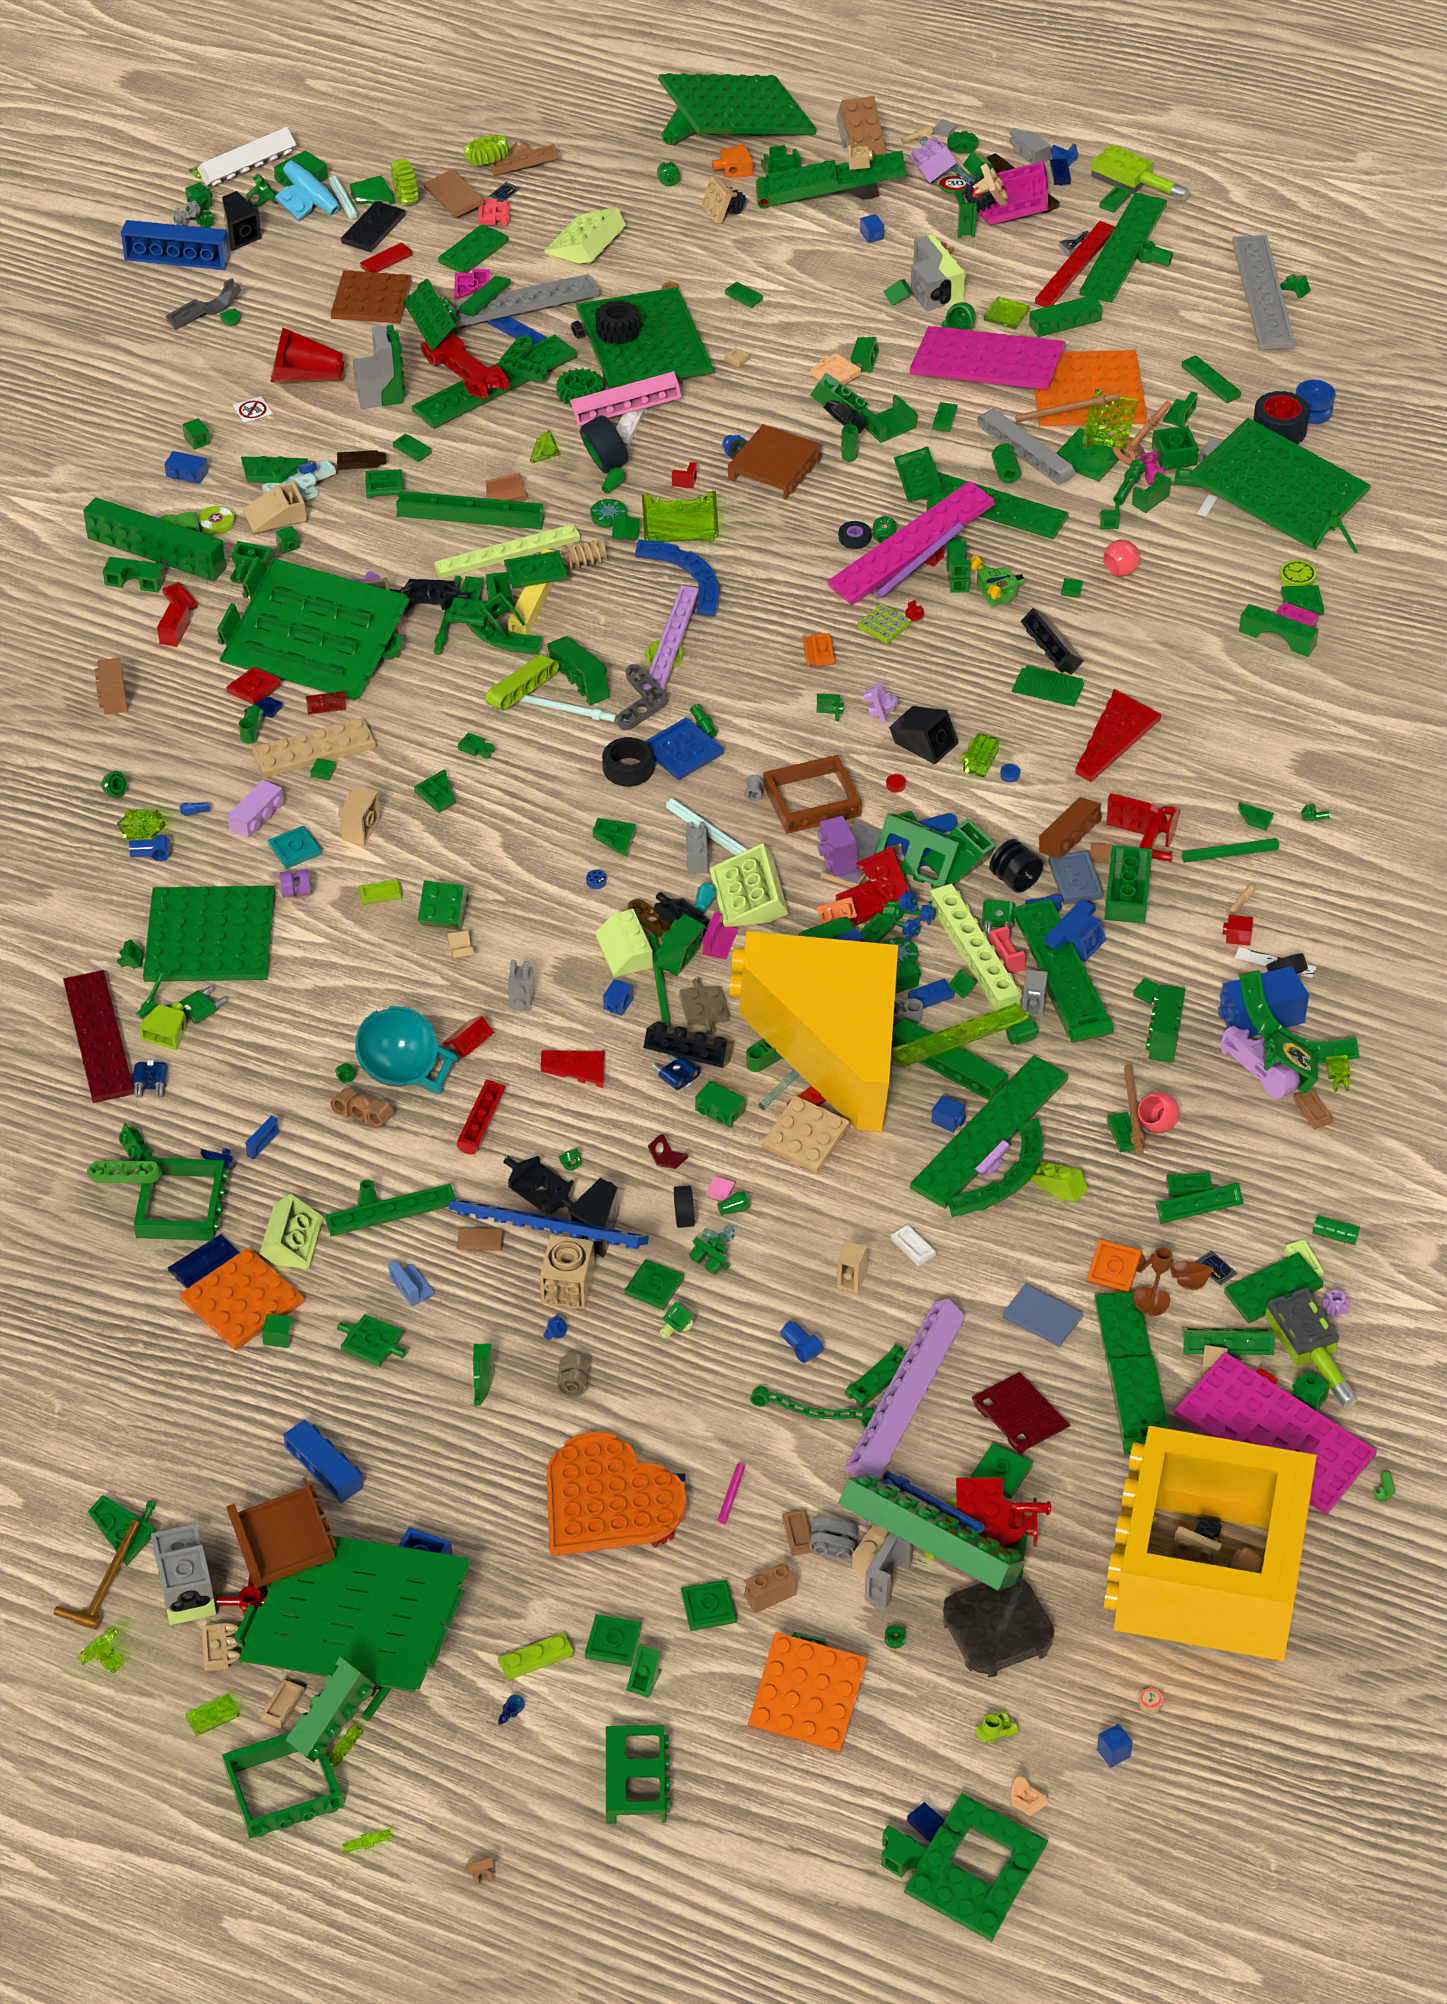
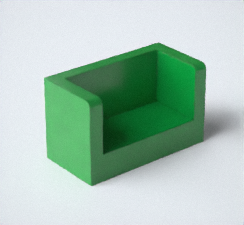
(1153, 495)
(498, 583)

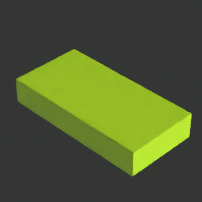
(379, 892)

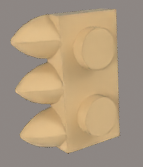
(217, 1646)

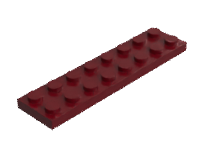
(98, 1036)

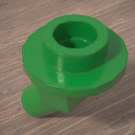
(1309, 813)

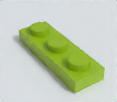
(535, 1656)

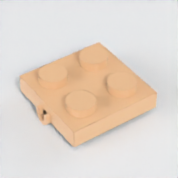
(837, 367)

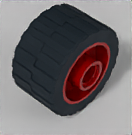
(1283, 414)

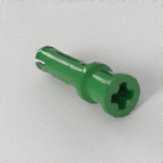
(1122, 493)

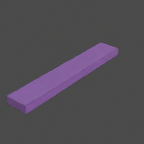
(918, 560)

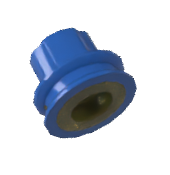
(733, 444)

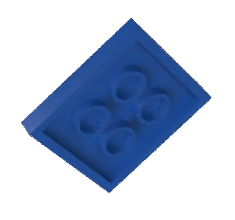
(683, 748)

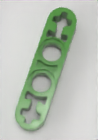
(102, 1172)

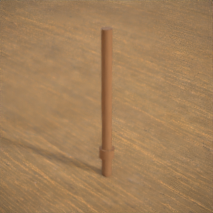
(1099, 400)
(1137, 1135)

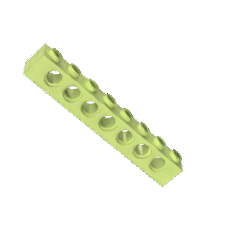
(974, 947)

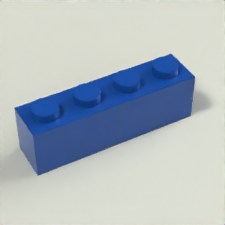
(323, 1461)

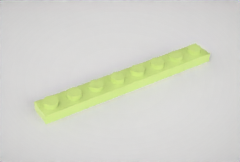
(507, 550)

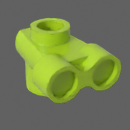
(995, 1727)

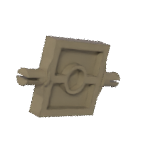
(703, 1005)

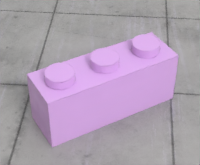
(255, 808)

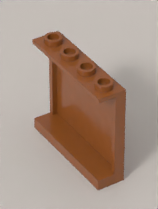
(775, 459)
(283, 1535)

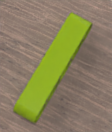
(522, 682)

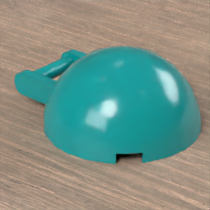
(401, 1049)

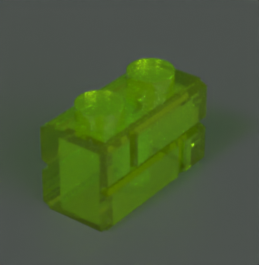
(980, 755)

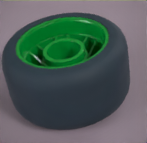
(604, 443)

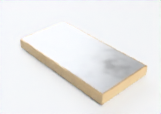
(867, 840)

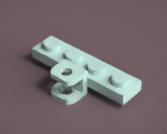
(306, 482)

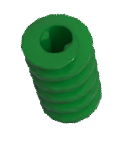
(1006, 463)

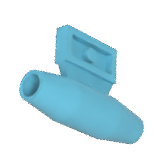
(304, 192)

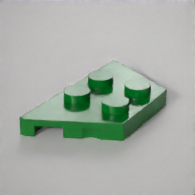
(270, 469)

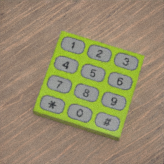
(884, 623)

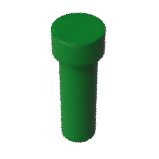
(149, 1507)

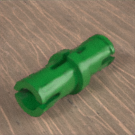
(703, 720)

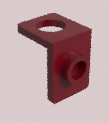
(667, 1158)

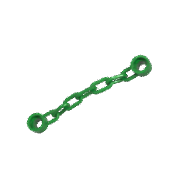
(761, 1395)

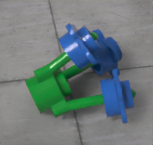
(907, 905)

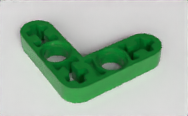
(512, 363)

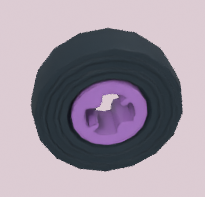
(854, 534)

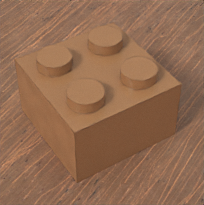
(111, 686)

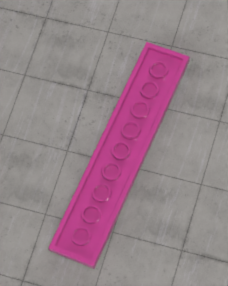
(906, 544)

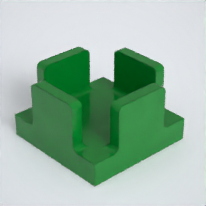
(779, 161)

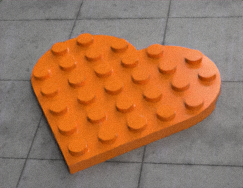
(607, 1498)

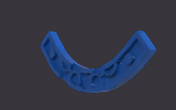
(692, 564)

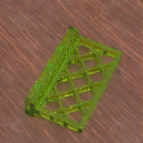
(1096, 418)

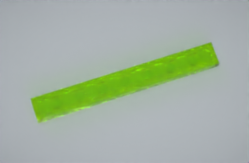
(958, 1035)

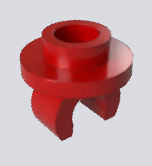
(914, 612)

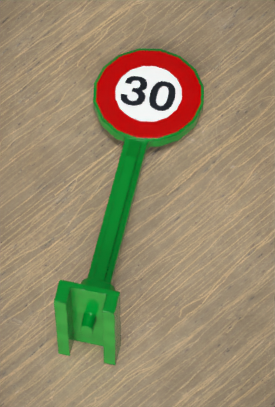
(967, 211)

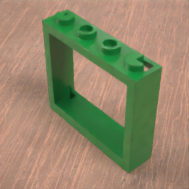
(183, 1229)
(265, 1752)

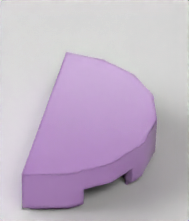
(993, 1160)

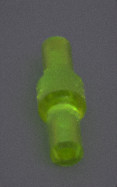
(367, 1840)

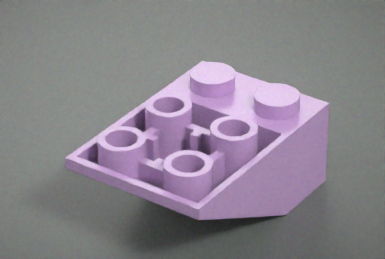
(932, 159)

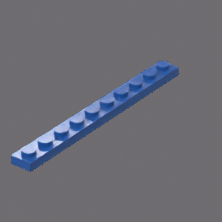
(556, 1225)

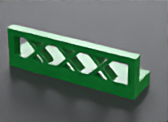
(1237, 1340)

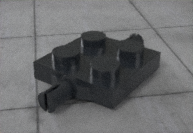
(673, 909)

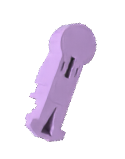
(1277, 1081)

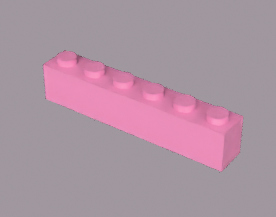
(626, 398)

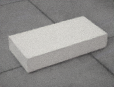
(913, 1245)

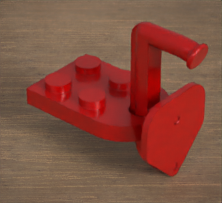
(1144, 819)

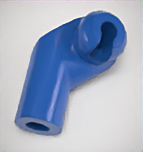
(192, 808)

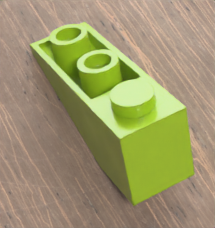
(1060, 1181)

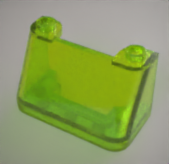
(680, 519)

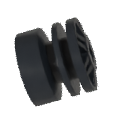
(1016, 865)

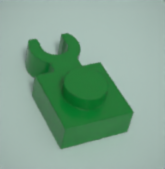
(474, 744)

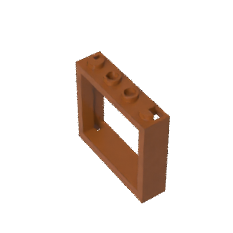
(811, 817)

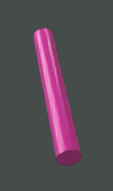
(731, 1493)

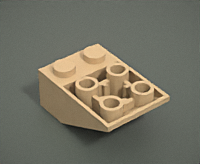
(276, 508)

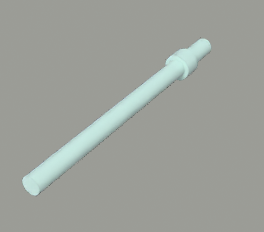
(596, 714)

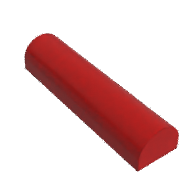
(480, 1117)

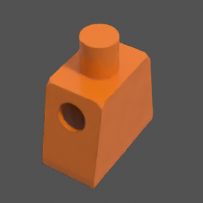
(734, 162)

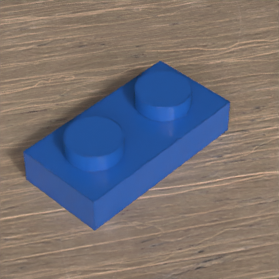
(932, 993)

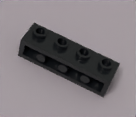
(1051, 641)
(688, 1045)

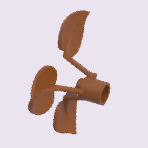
(1188, 1275)

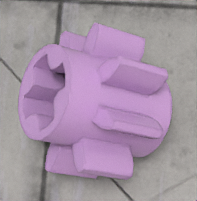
(1336, 1303)

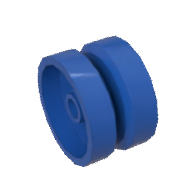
(1319, 397)

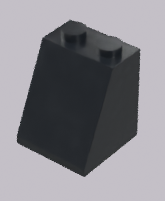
(240, 220)
(925, 733)
(599, 1208)

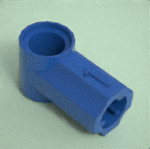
(156, 848)
(804, 1345)

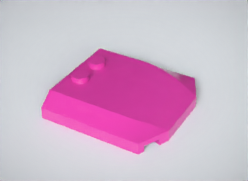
(1026, 194)

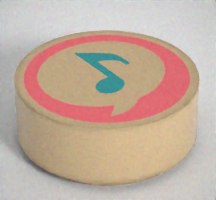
(1150, 1700)

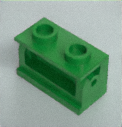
(719, 1104)

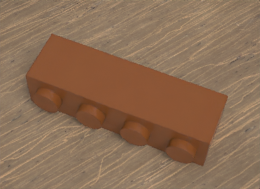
(1070, 828)

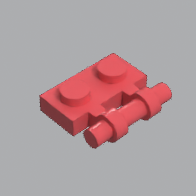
(493, 211)

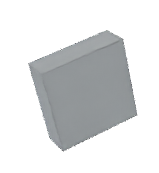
(945, 128)

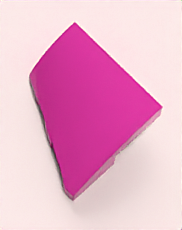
(470, 282)

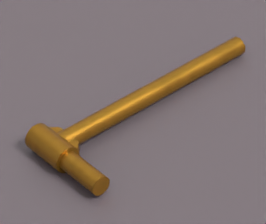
(90, 1617)

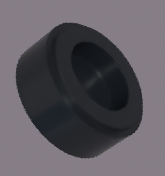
(577, 329)

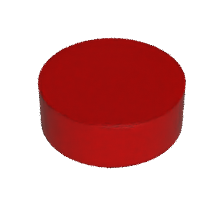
(895, 783)

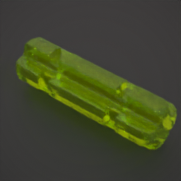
(345, 1745)

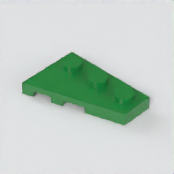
(114, 1522)

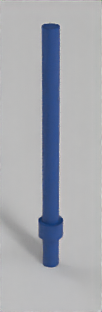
(905, 1486)

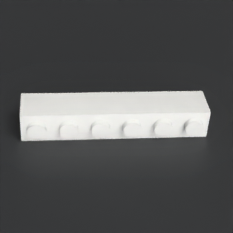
(247, 156)

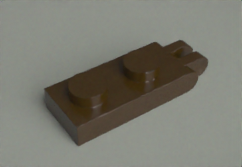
(360, 459)

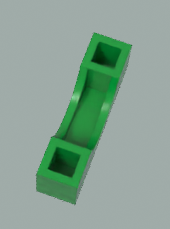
(1299, 636)

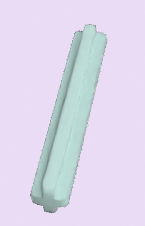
(343, 197)

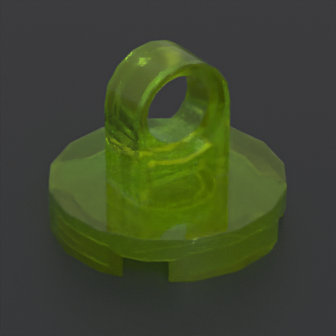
(103, 1651)

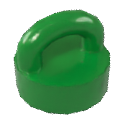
(568, 1156)

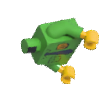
(996, 583)

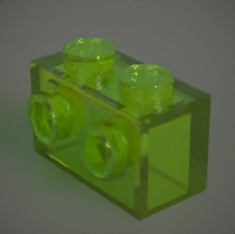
(141, 824)

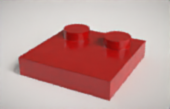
(253, 685)
(867, 901)

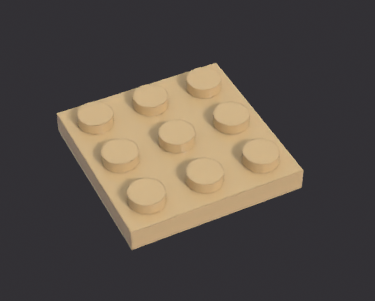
(805, 1134)

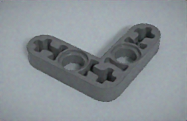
(646, 701)

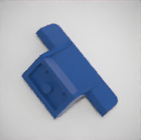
(941, 823)
(1078, 928)

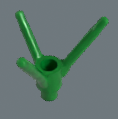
(1335, 521)
(150, 1004)

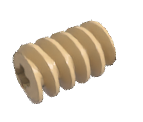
(585, 553)

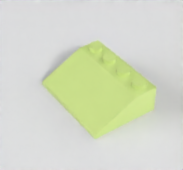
(587, 236)
(749, 888)

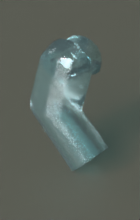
(727, 1234)

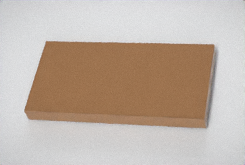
(453, 193)

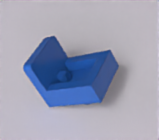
(1061, 153)

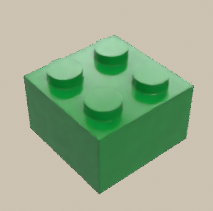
(1175, 447)
(442, 905)
(679, 944)

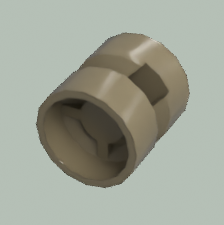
(572, 1375)

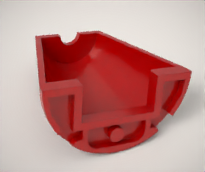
(305, 360)

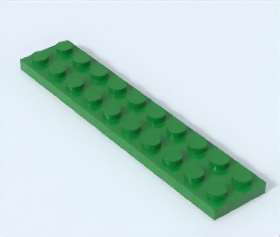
(1123, 247)
(457, 400)
(996, 1121)

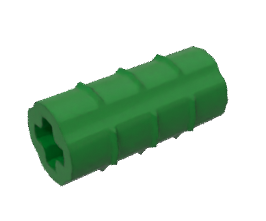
(849, 442)
(1336, 1230)

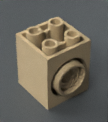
(567, 1272)

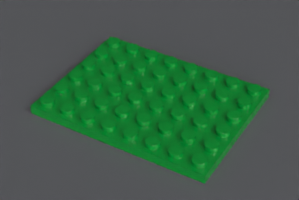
(736, 104)
(663, 346)
(1278, 481)

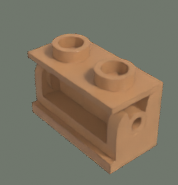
(770, 1587)

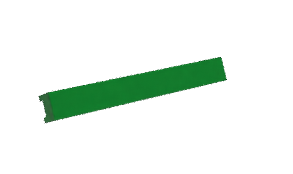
(470, 510)

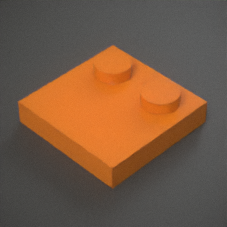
(1114, 1266)

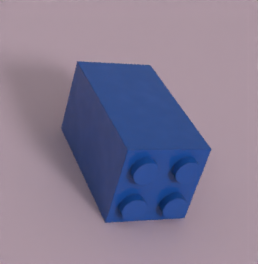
(1283, 995)

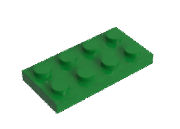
(473, 249)
(918, 474)
(1274, 1281)

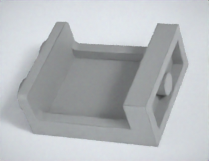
(878, 1576)

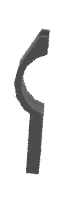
(195, 308)

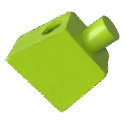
(164, 1026)

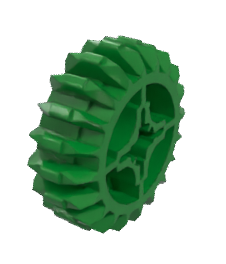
(578, 384)

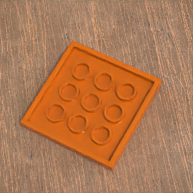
(239, 1297)
(808, 1692)

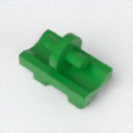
(716, 1259)

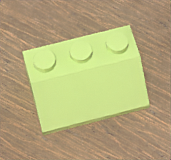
(624, 944)
(291, 1233)

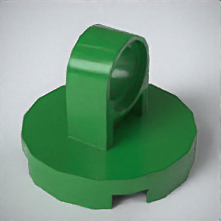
(262, 189)

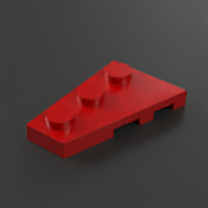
(885, 873)
(576, 1064)

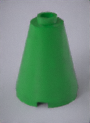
(677, 128)

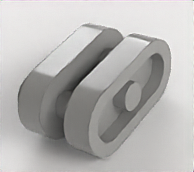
(833, 1538)

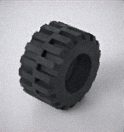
(617, 322)

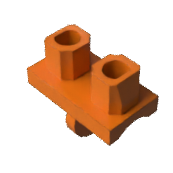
(836, 910)

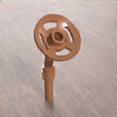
(1133, 444)

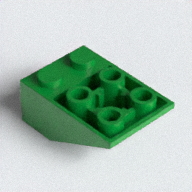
(975, 852)

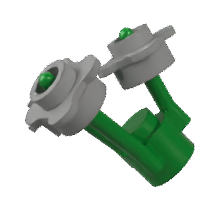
(193, 212)

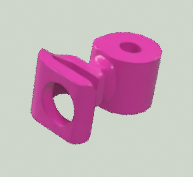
(1151, 467)

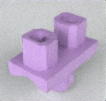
(882, 702)

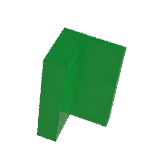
(1181, 410)

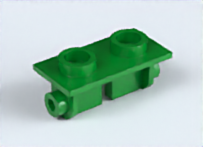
(133, 1144)

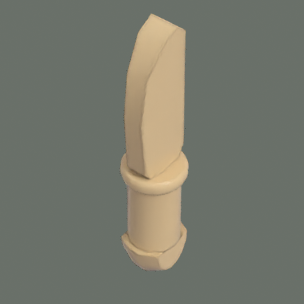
(1243, 898)

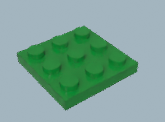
(1088, 462)

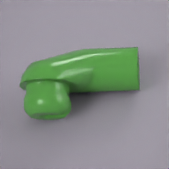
(1387, 1488)

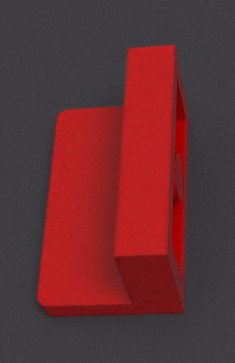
(469, 1036)

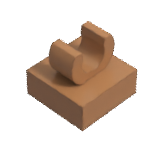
(480, 1867)

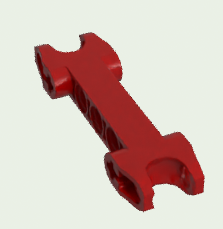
(475, 375)

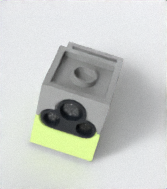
(935, 275)
(183, 1574)

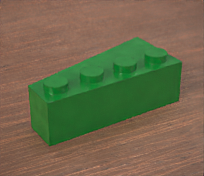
(580, 669)
(1166, 1023)
(330, 1710)

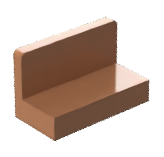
(506, 488)

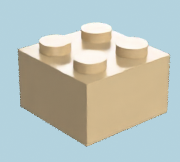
(359, 815)

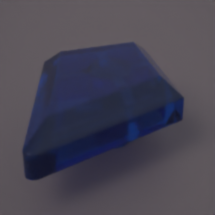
(269, 706)
(229, 1161)

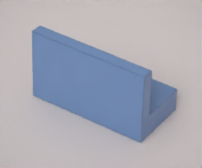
(410, 1283)

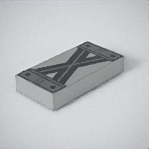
(1070, 244)

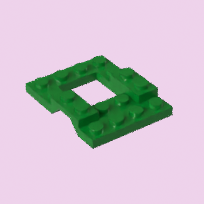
(960, 1893)

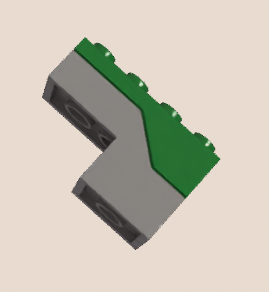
(380, 376)

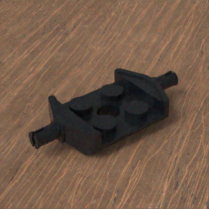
(844, 414)
(431, 592)
(530, 1175)

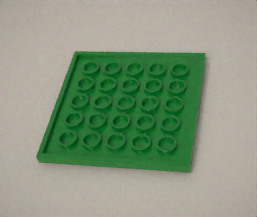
(209, 933)

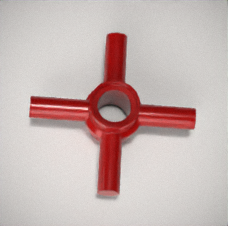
(246, 1594)

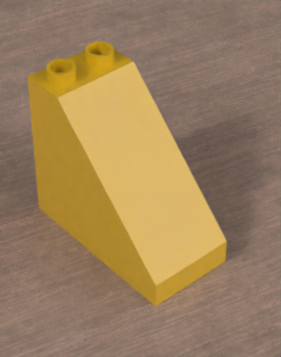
(825, 1013)

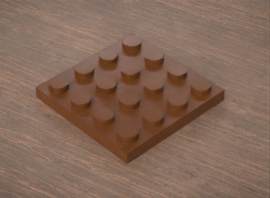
(371, 296)

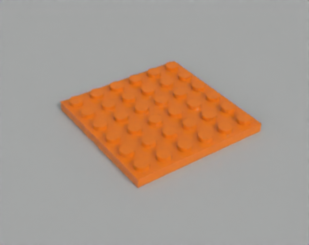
(1081, 374)

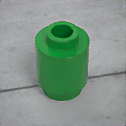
(1022, 1032)

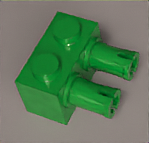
(243, 556)

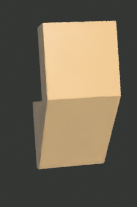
(459, 944)

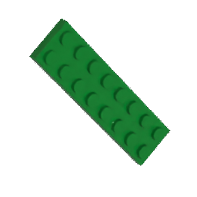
(1013, 509)

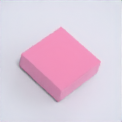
(720, 1188)

